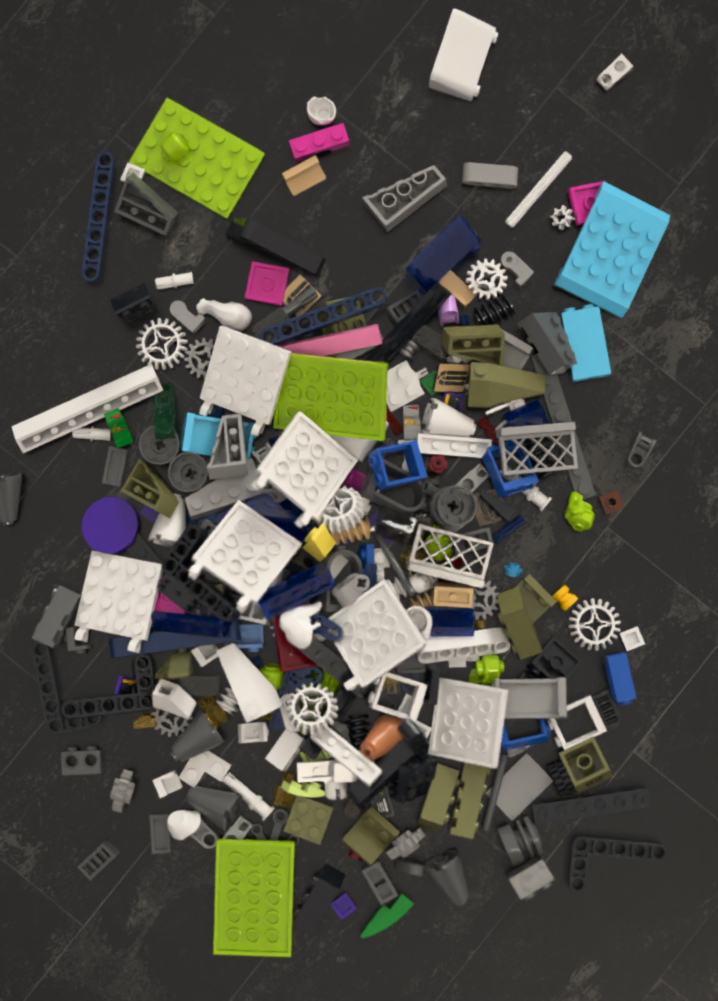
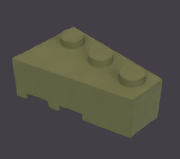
(477, 343)
(150, 489)
(518, 624)
(438, 799)

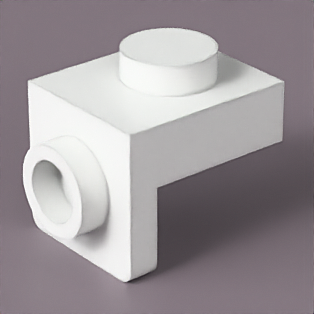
(252, 732)

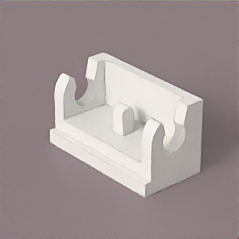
(285, 750)

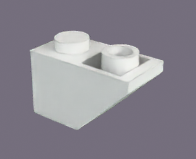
(173, 699)

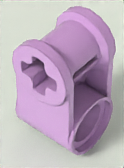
(448, 312)

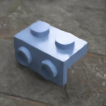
(251, 637)

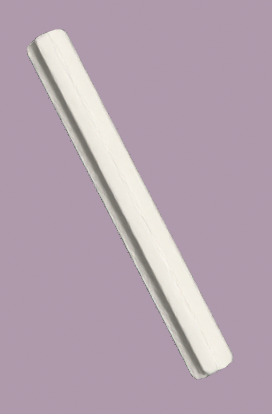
(539, 188)

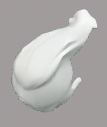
(230, 315)
(297, 624)

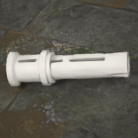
(533, 495)
(254, 801)

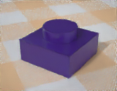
(343, 905)

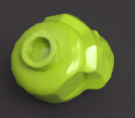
(579, 512)
(433, 546)
(486, 670)

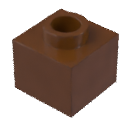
(607, 509)

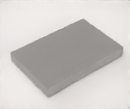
(521, 786)

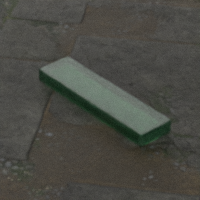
(165, 412)

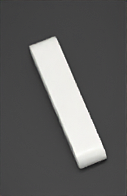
(458, 647)

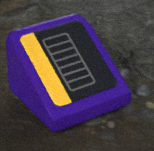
(453, 400)
(124, 685)

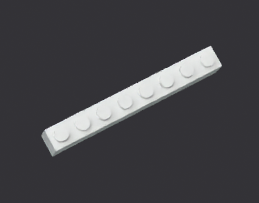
(86, 408)

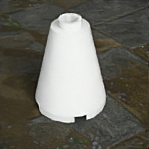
(446, 421)
(166, 530)

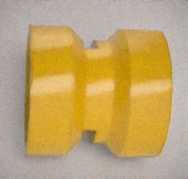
(566, 599)

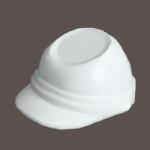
(421, 619)
(183, 823)

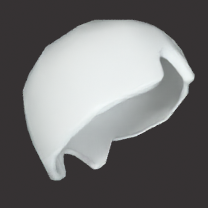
(321, 110)

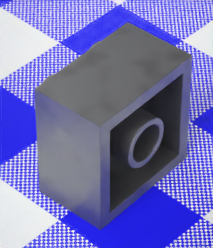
(530, 878)

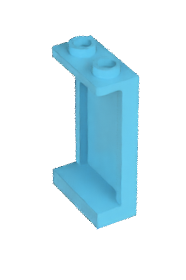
(587, 342)
(201, 431)

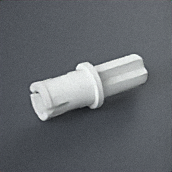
(174, 281)
(92, 433)

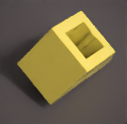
(319, 542)

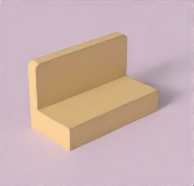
(304, 176)
(458, 289)
(453, 595)

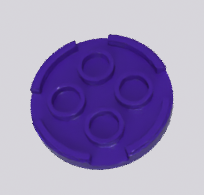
(110, 525)

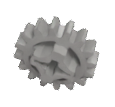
(208, 346)
(487, 609)
(174, 724)
(122, 791)
(405, 843)

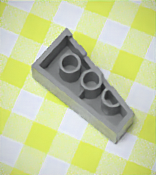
(400, 200)
(222, 494)

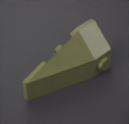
(498, 384)
(177, 665)

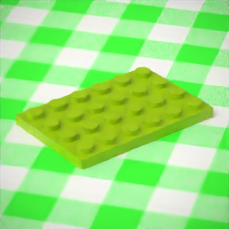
(211, 171)
(336, 395)
(253, 897)

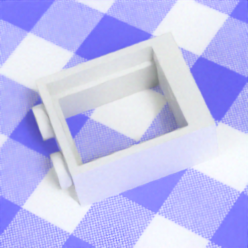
(415, 703)
(594, 715)

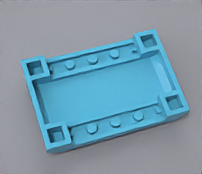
(613, 250)

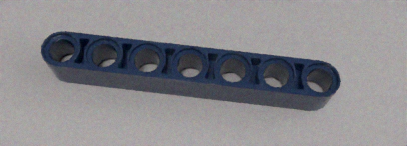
(98, 208)
(331, 310)
(169, 641)

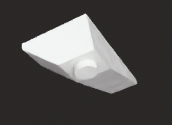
(252, 690)

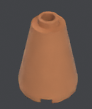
(381, 737)

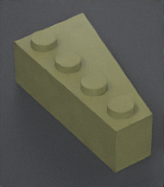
(468, 800)

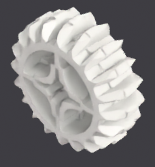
(153, 347)
(350, 507)
(595, 633)
(302, 695)

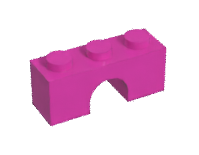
(313, 143)

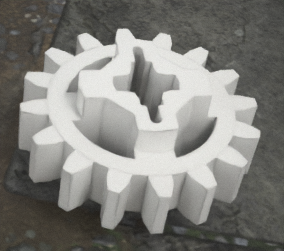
(484, 272)

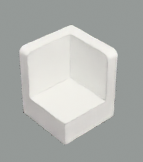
(205, 654)
(342, 774)
(167, 783)

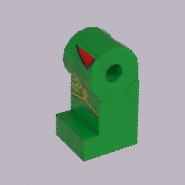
(118, 428)

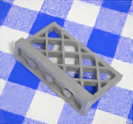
(540, 432)
(443, 571)

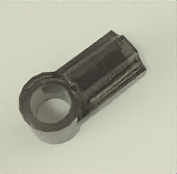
(425, 518)

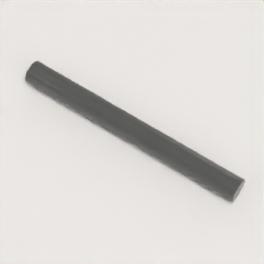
(395, 565)
(495, 792)

